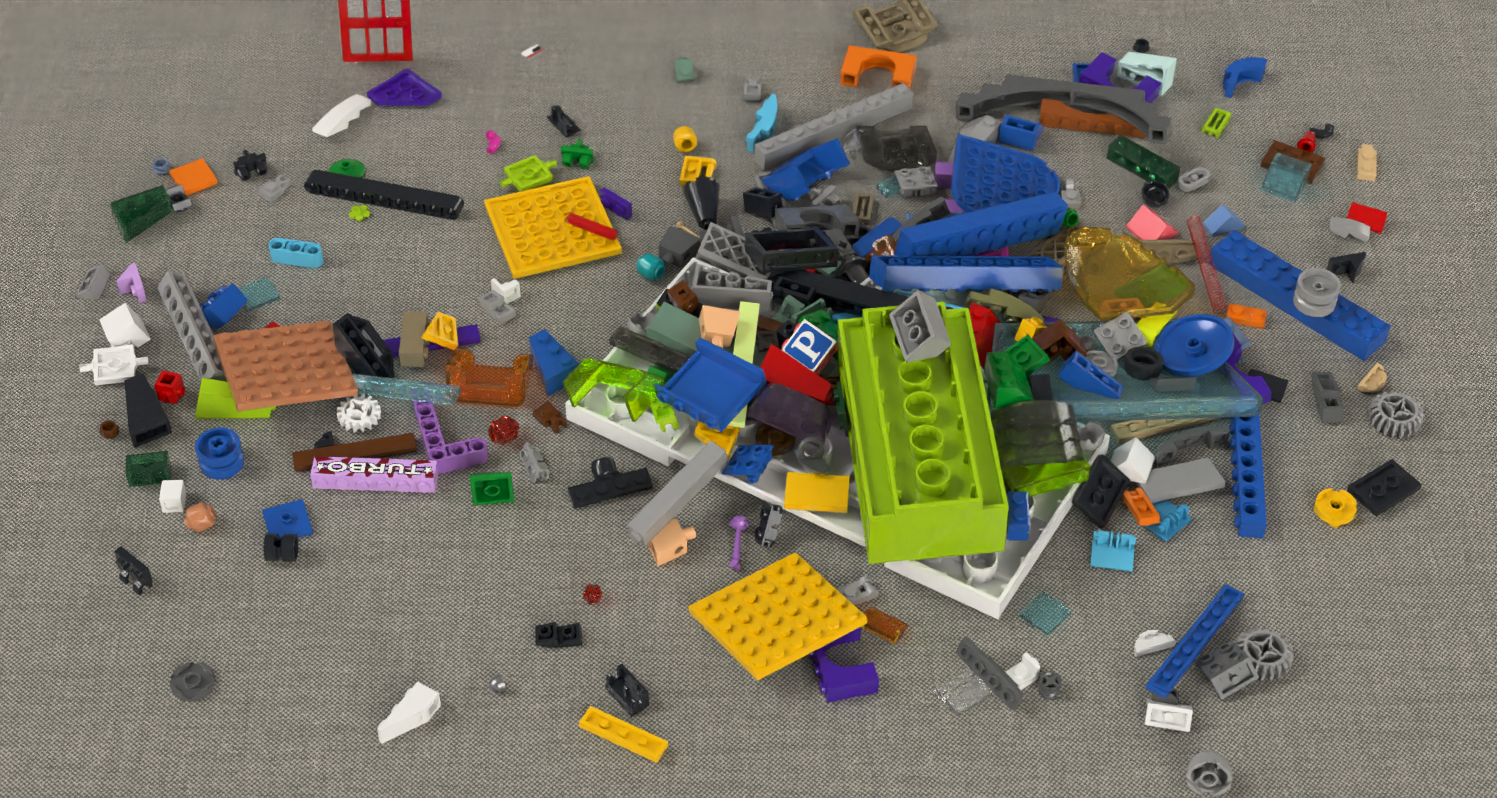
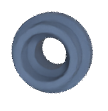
(161, 166)

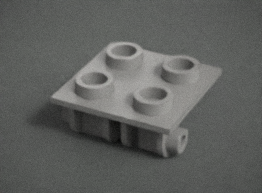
(916, 178)
(1120, 336)

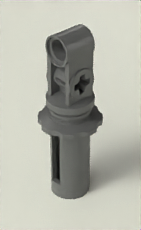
(852, 266)

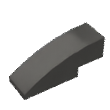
(1327, 397)

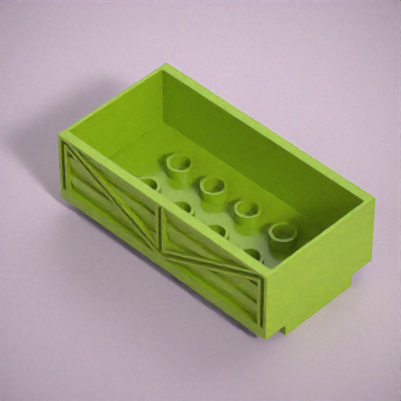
(920, 442)

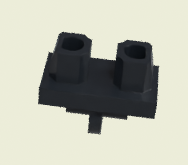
(248, 163)

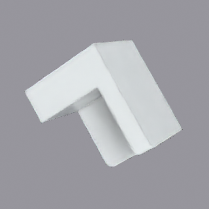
(509, 291)
(172, 496)

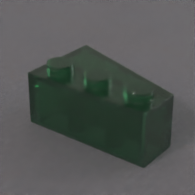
(140, 211)

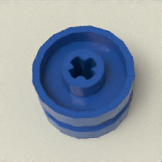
(219, 453)

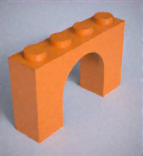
(861, 59)

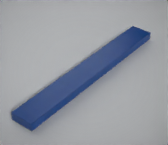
(1194, 641)

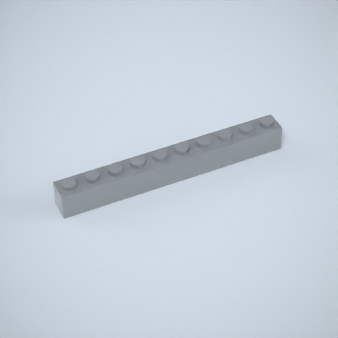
(832, 126)

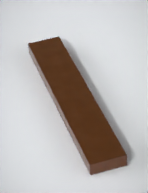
(362, 449)

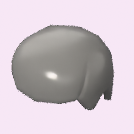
(640, 323)
(1091, 436)

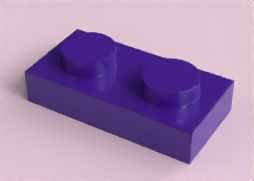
(615, 203)

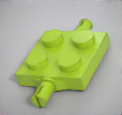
(528, 173)

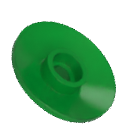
(348, 167)

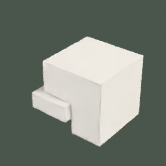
(124, 327)

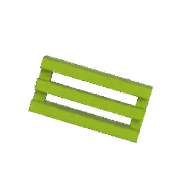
(1212, 130)

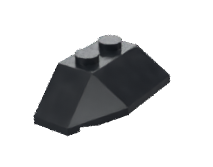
(362, 347)

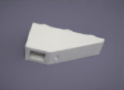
(413, 710)

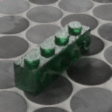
(1142, 161)

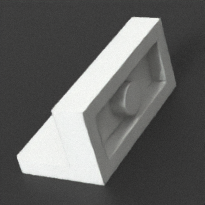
(1168, 715)

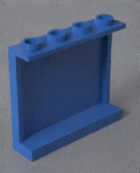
(712, 386)

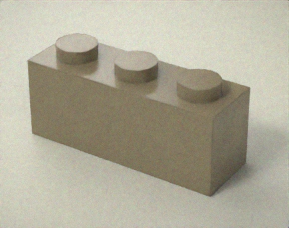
(413, 348)

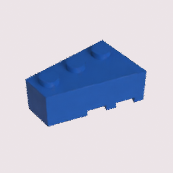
(551, 361)

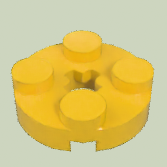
(1331, 515)

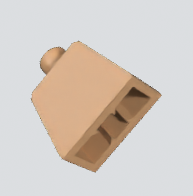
(718, 325)
(670, 542)

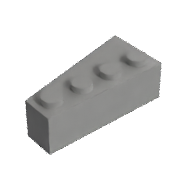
(729, 289)

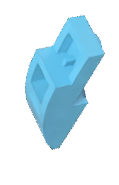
(765, 124)

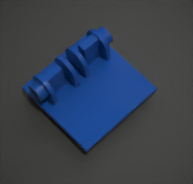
(749, 461)

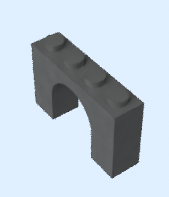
(821, 216)

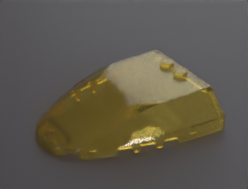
(1122, 276)

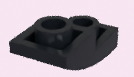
(553, 636)

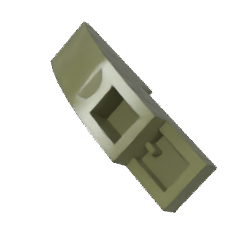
(1012, 308)

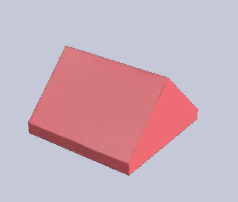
(1150, 225)

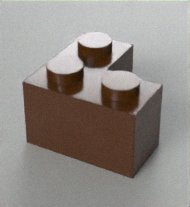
(1059, 341)

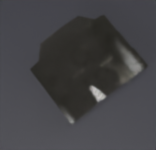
(897, 148)
(1036, 433)

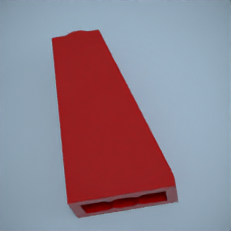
(790, 373)

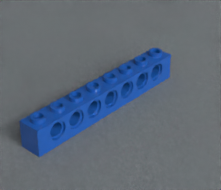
(1248, 476)

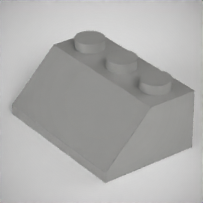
(919, 328)

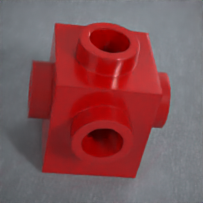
(169, 387)

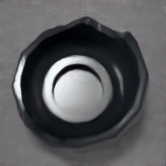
(1155, 193)

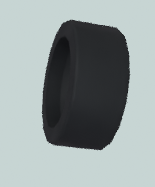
(1146, 355)

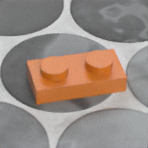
(1246, 315)

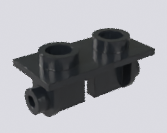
(562, 122)
(765, 533)

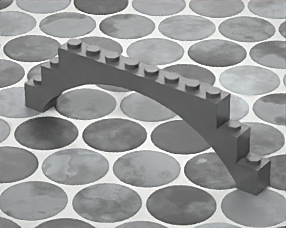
(1023, 90)

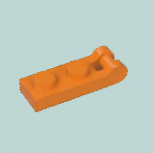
(1140, 507)

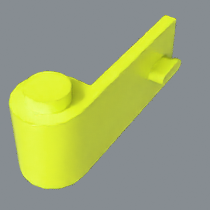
(1152, 326)

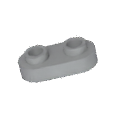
(1193, 179)

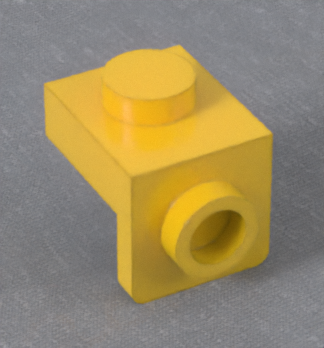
(1031, 327)

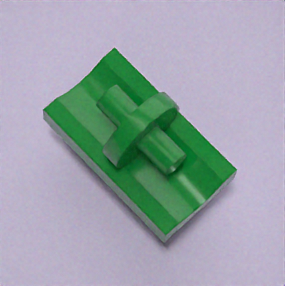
(577, 152)

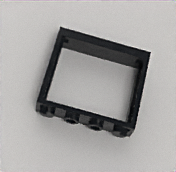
(788, 260)

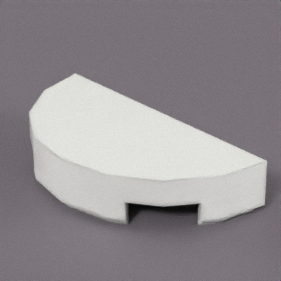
(1152, 641)

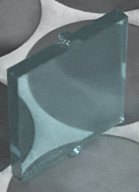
(259, 293)
(1045, 613)

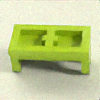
(664, 415)

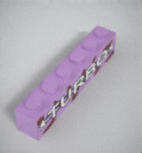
(374, 474)

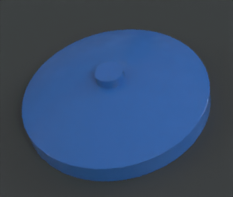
(1195, 345)

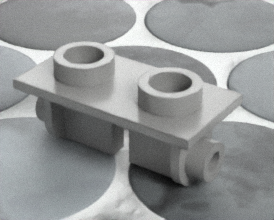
(534, 462)

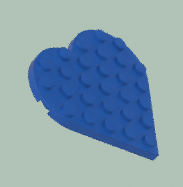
(996, 175)

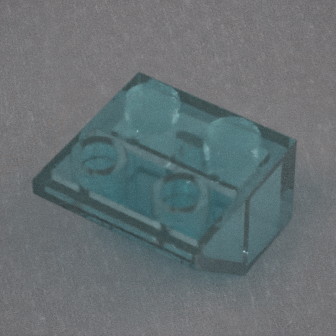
(1286, 177)

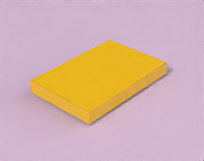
(816, 492)

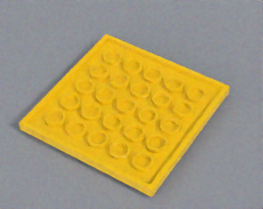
(536, 229)
(777, 615)

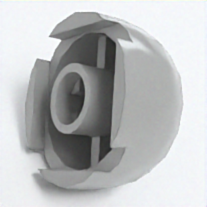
(1209, 773)

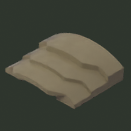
(897, 26)

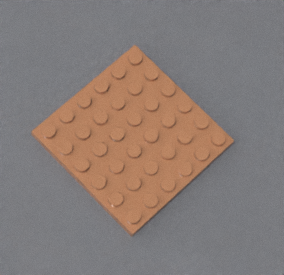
(284, 365)

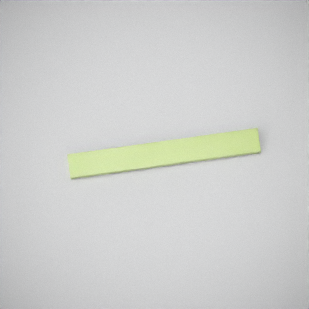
(745, 344)

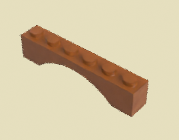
(1058, 115)

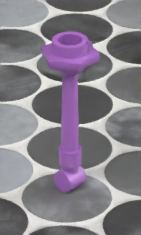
(738, 523)

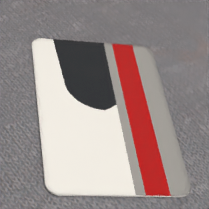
(532, 52)

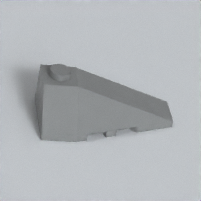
(983, 128)

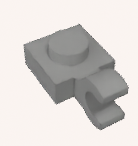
(1071, 196)

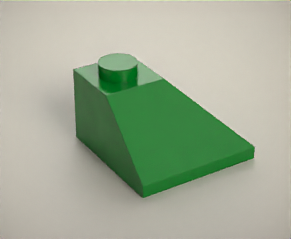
(491, 488)

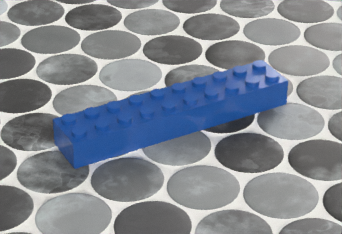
(985, 228)
(965, 273)
(1276, 282)

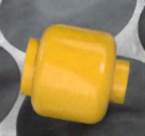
(685, 139)

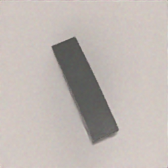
(929, 213)

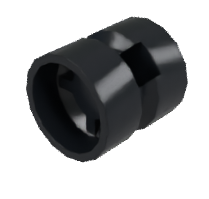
(280, 547)

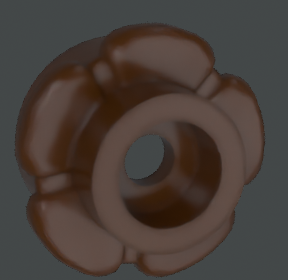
(109, 429)

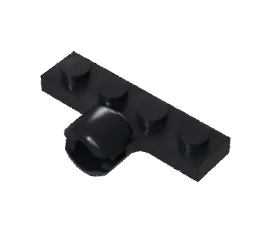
(608, 483)

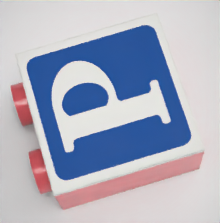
(810, 346)

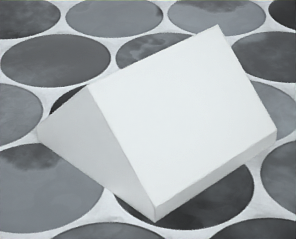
(1134, 460)

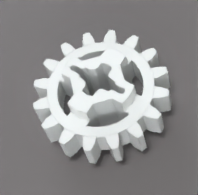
(358, 413)

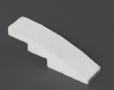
(340, 115)

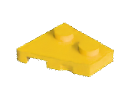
(442, 331)
(724, 439)

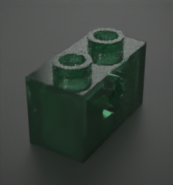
(148, 468)

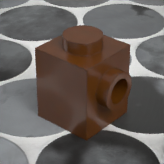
(683, 297)

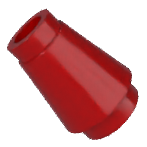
(1307, 142)

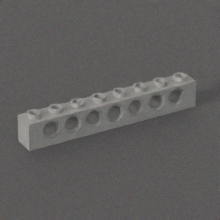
(191, 325)

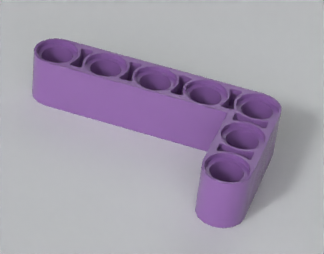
(452, 455)

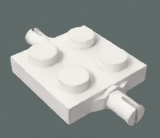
(114, 364)

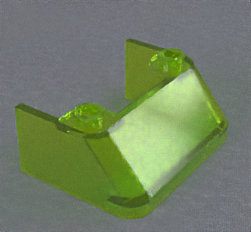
(638, 382)

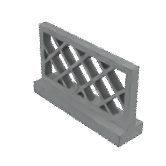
(717, 260)

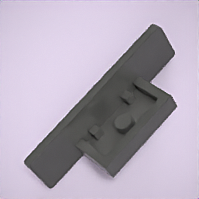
(990, 673)

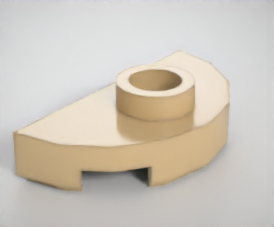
(1374, 380)

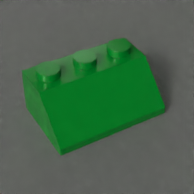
(1006, 380)

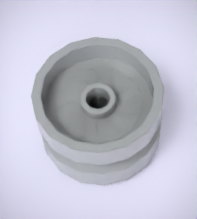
(1316, 292)

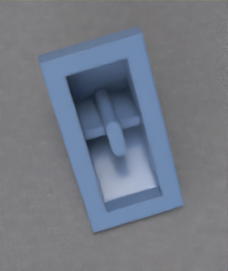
(1223, 221)

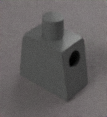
(678, 247)

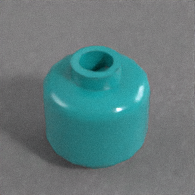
(650, 267)

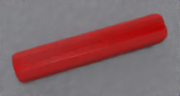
(592, 226)

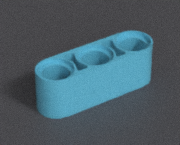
(296, 253)

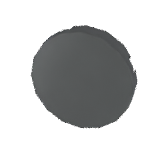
(192, 681)

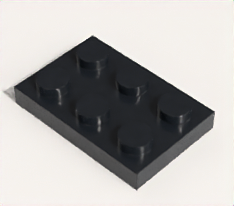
(1384, 487)
(1101, 491)

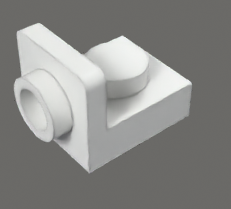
(1025, 672)

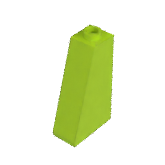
(217, 403)

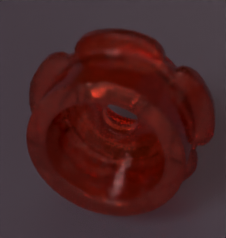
(592, 594)

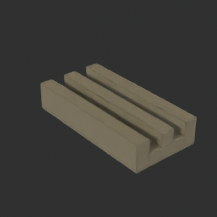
(861, 218)

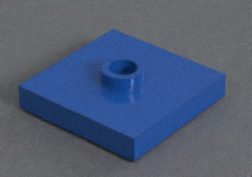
(288, 519)

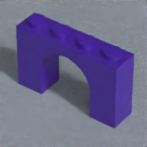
(1104, 66)
(840, 681)

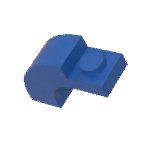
(1243, 70)

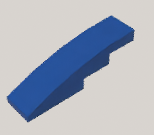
(864, 244)

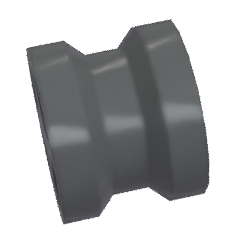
(1046, 681)

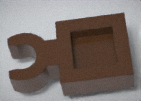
(549, 415)

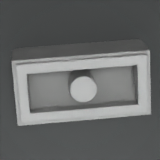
(93, 283)

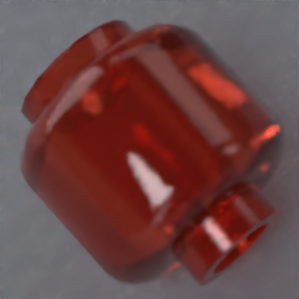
(503, 430)

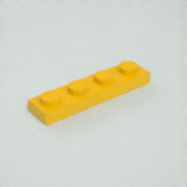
(623, 734)

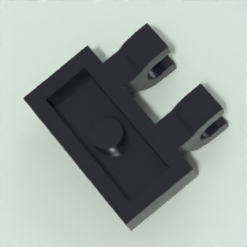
(132, 567)

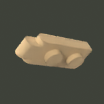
(1366, 162)

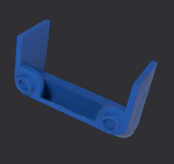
(806, 168)

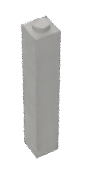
(677, 493)

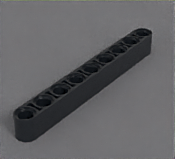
(384, 194)

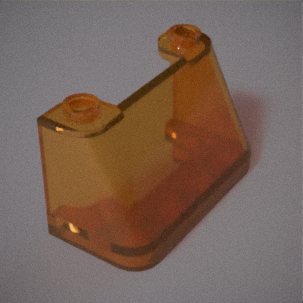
(489, 383)

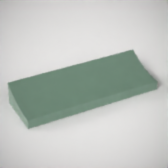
(681, 331)

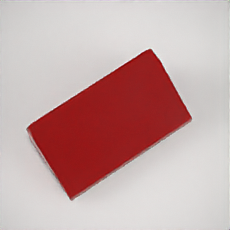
(1368, 215)

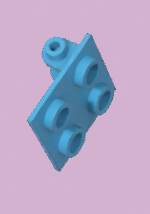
(1171, 519)

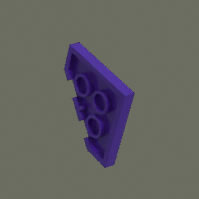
(404, 90)

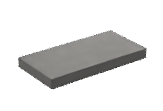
(1182, 480)

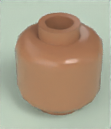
(200, 517)

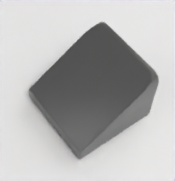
(1172, 698)

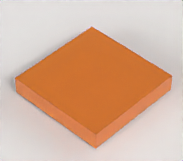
(194, 176)

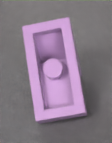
(131, 282)

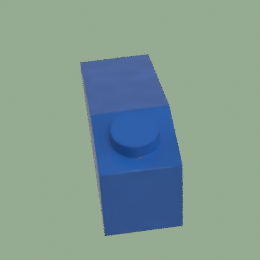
(1087, 376)

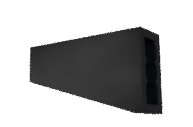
(144, 412)

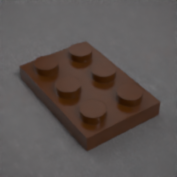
(1314, 159)

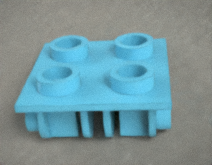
(1112, 550)

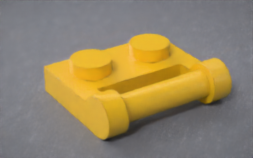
(692, 168)

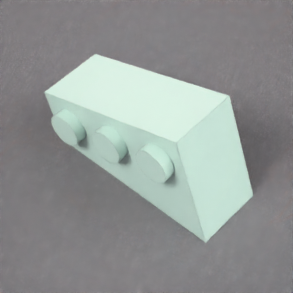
(1137, 66)

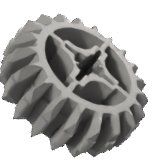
(1396, 414)
(1278, 653)

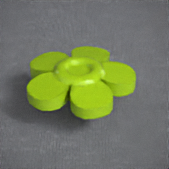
(359, 212)

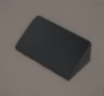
(1276, 384)

